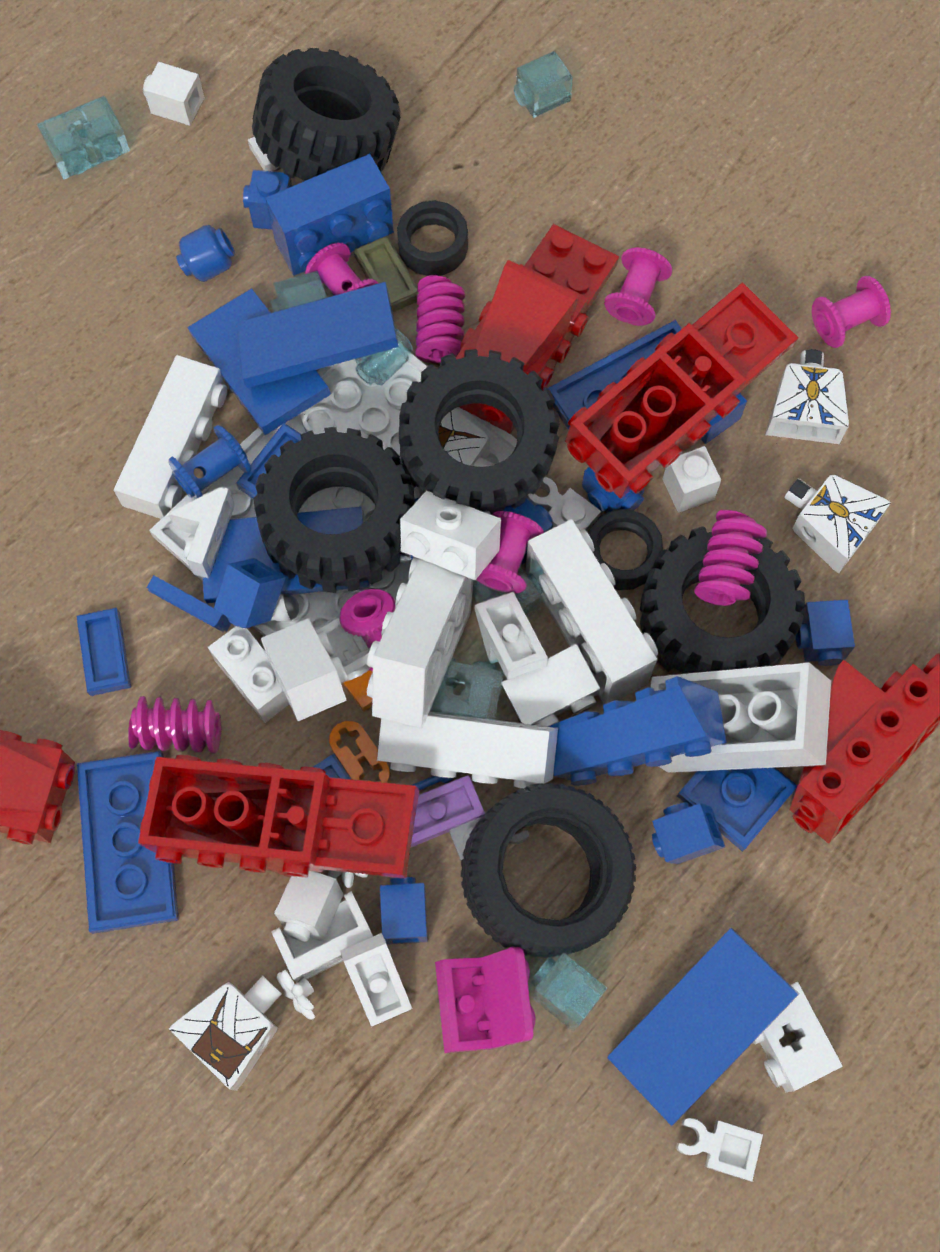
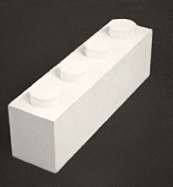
(173, 428)
(471, 746)

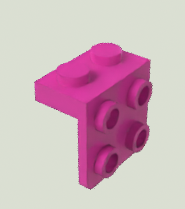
(485, 1001)

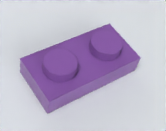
(445, 809)

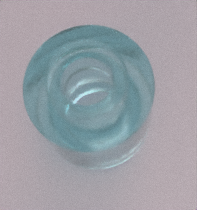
(383, 365)

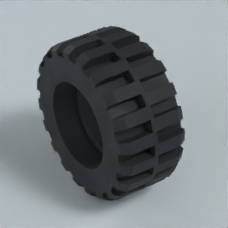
(323, 113)
(482, 382)
(323, 463)
(697, 651)

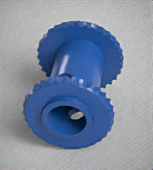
(213, 461)

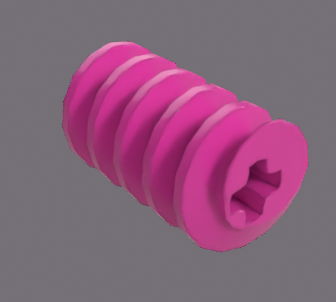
(439, 318)
(728, 558)
(174, 726)

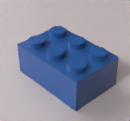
(335, 207)

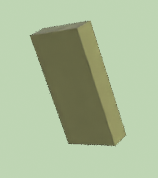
(383, 264)

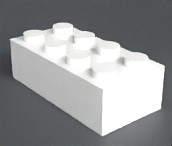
(590, 610)
(418, 642)
(768, 718)

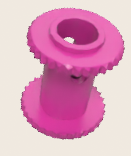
(334, 270)
(632, 302)
(866, 304)
(504, 567)
(365, 614)

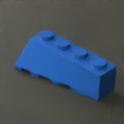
(646, 731)

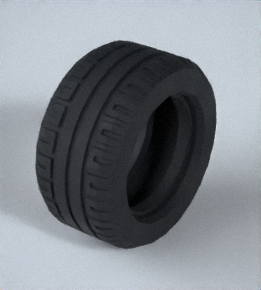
(606, 852)

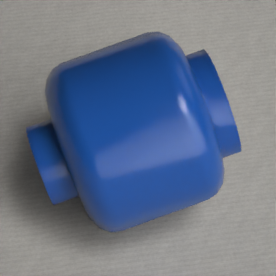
(205, 253)

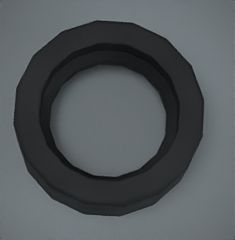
(427, 214)
(635, 523)

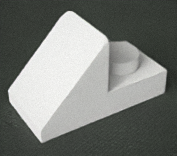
(208, 520)
(509, 636)
(376, 979)

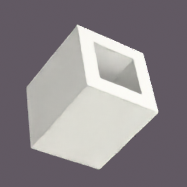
(173, 93)
(692, 479)
(309, 906)

